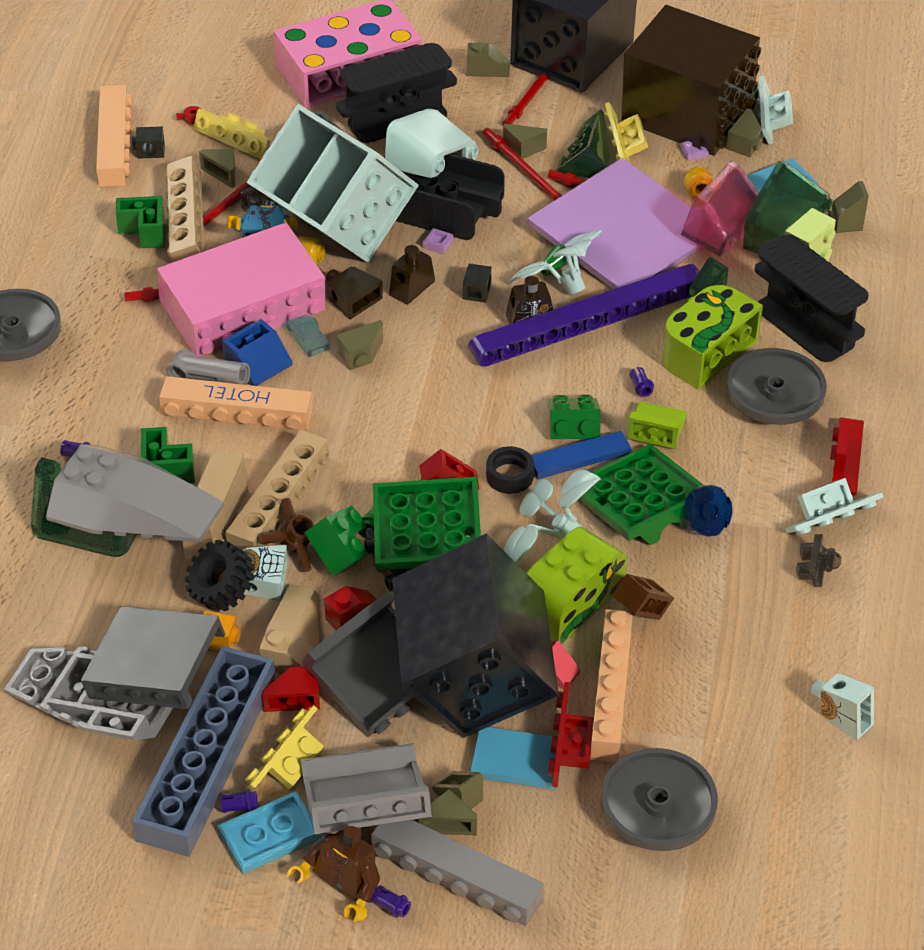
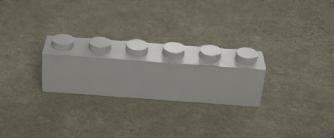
(459, 869)

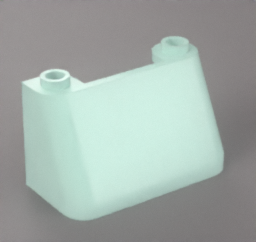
(422, 140)

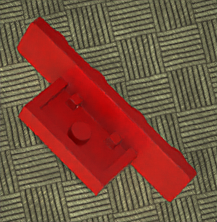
(847, 451)
(573, 738)

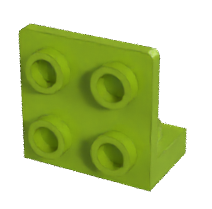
(656, 425)

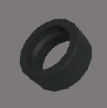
(514, 456)

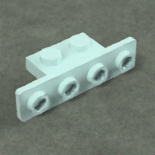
(774, 110)
(827, 502)

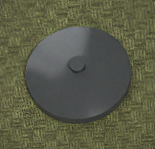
(27, 323)
(776, 386)
(659, 799)

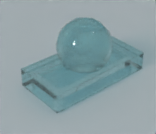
(307, 334)

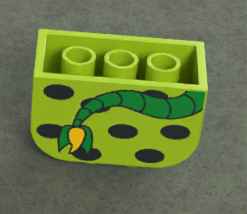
(710, 333)
(577, 580)

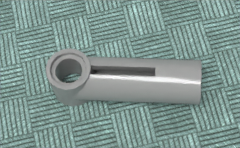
(190, 366)

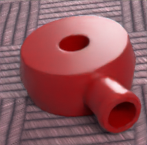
(189, 114)

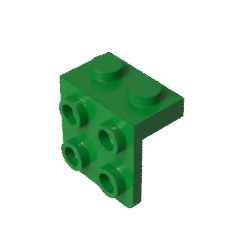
(574, 417)

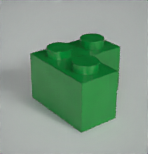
(142, 216)
(173, 458)
(336, 540)

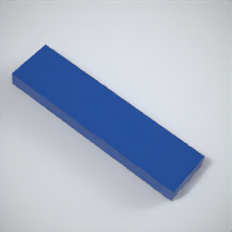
(580, 454)

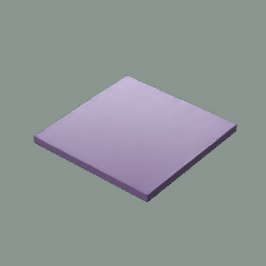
(637, 223)

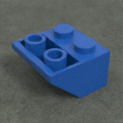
(260, 349)

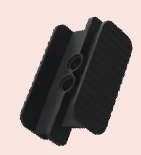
(394, 88)
(455, 197)
(810, 298)

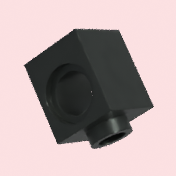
(149, 142)
(477, 282)

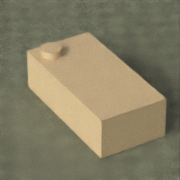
(226, 481)

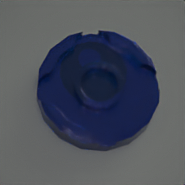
(707, 510)

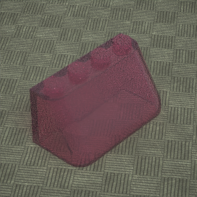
(721, 210)

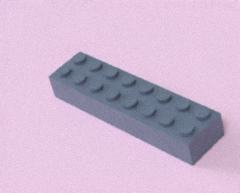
(203, 752)

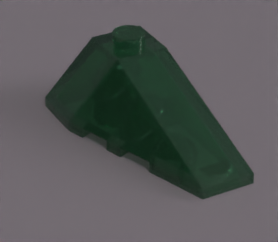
(589, 151)

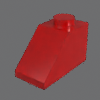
(445, 466)
(345, 604)
(292, 691)

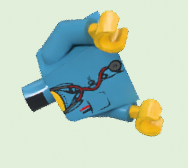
(260, 219)

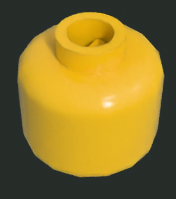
(697, 180)
(313, 247)

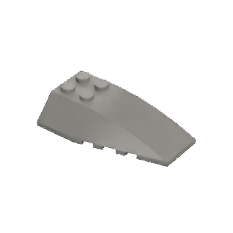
(126, 495)
(53, 684)

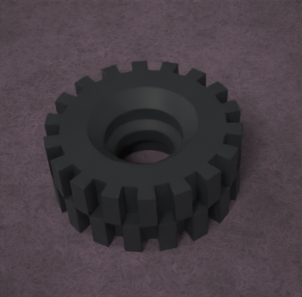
(207, 570)

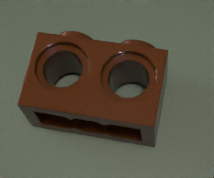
(642, 596)

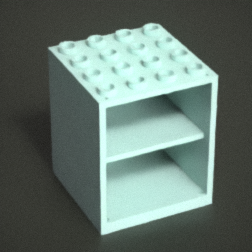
(333, 182)

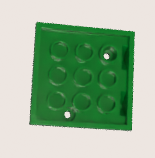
(641, 494)
(423, 520)

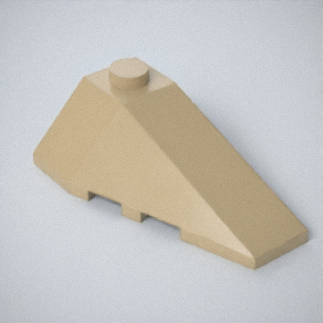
(292, 629)

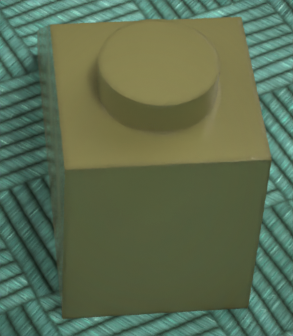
(486, 61)
(745, 135)
(850, 209)
(360, 345)

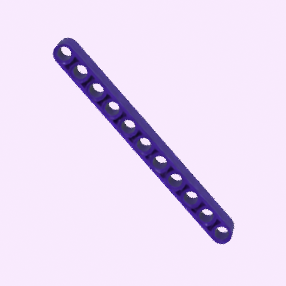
(582, 316)

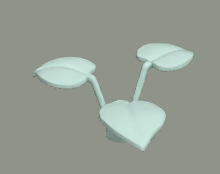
(571, 276)
(574, 487)

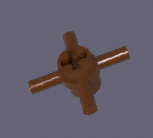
(292, 534)

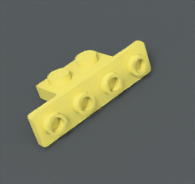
(233, 132)
(627, 134)
(286, 758)

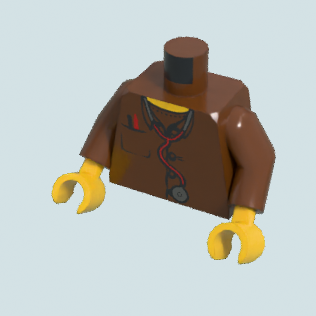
(345, 864)

